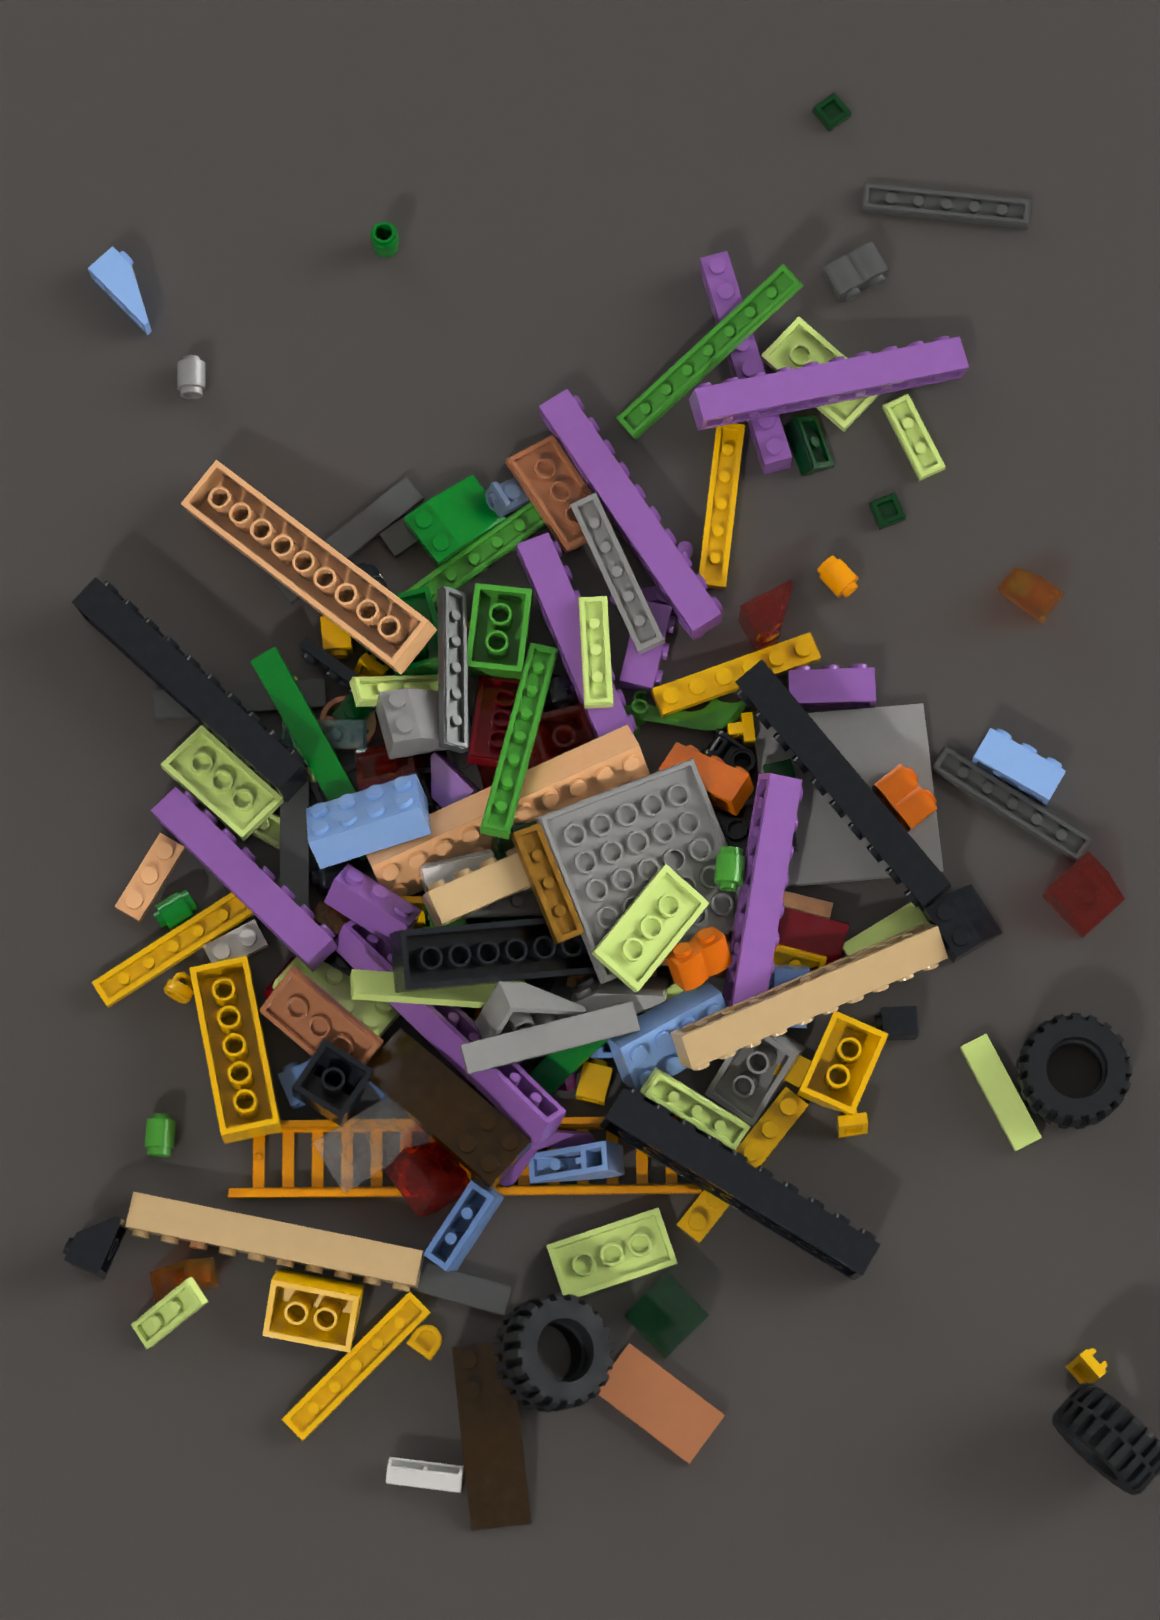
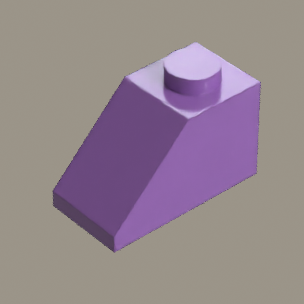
(448, 782)

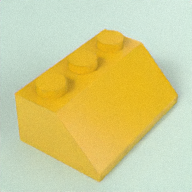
(842, 1064)
(313, 1310)

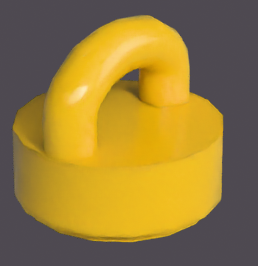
(177, 990)

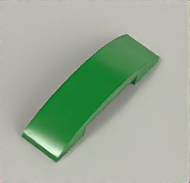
(561, 1065)

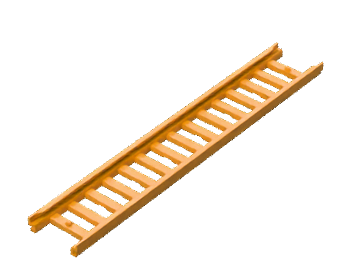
(319, 1127)

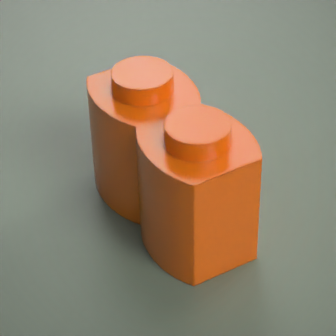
(905, 797)
(699, 958)

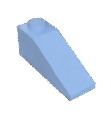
(116, 277)
(577, 1163)

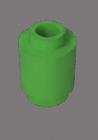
(729, 868)
(160, 1135)

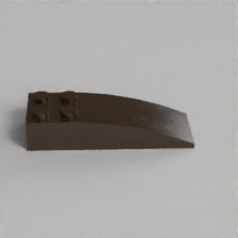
(448, 1109)
(490, 1440)

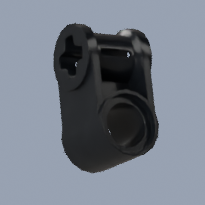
(729, 750)

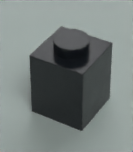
(898, 1022)

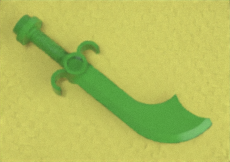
(712, 717)

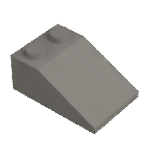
(409, 721)
(597, 996)
(522, 1006)
(747, 1079)

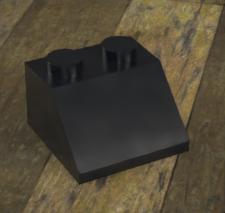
(962, 922)
(332, 1083)
(96, 1246)

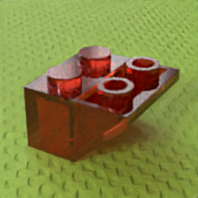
(427, 1177)

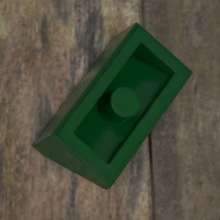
(808, 445)

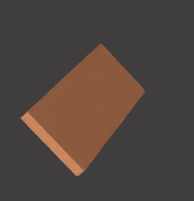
(551, 486)
(312, 1015)
(660, 1403)

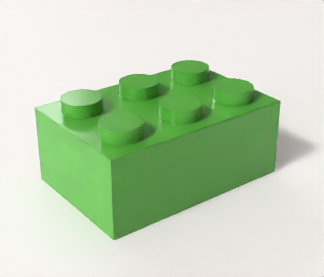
(499, 631)

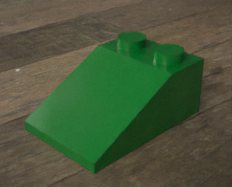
(452, 520)
(427, 660)

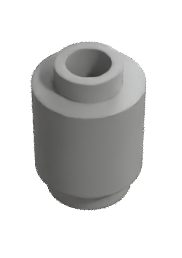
(191, 377)

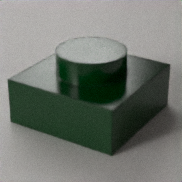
(348, 711)

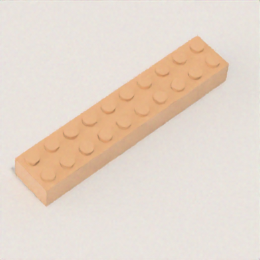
(309, 567)
(546, 788)

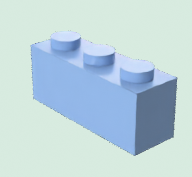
(1019, 765)

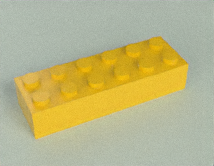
(235, 1049)

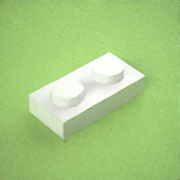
(237, 943)

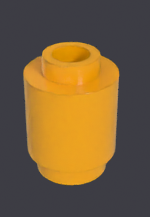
(838, 576)

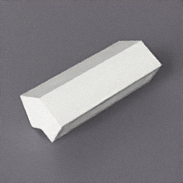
(448, 867)
(424, 1474)

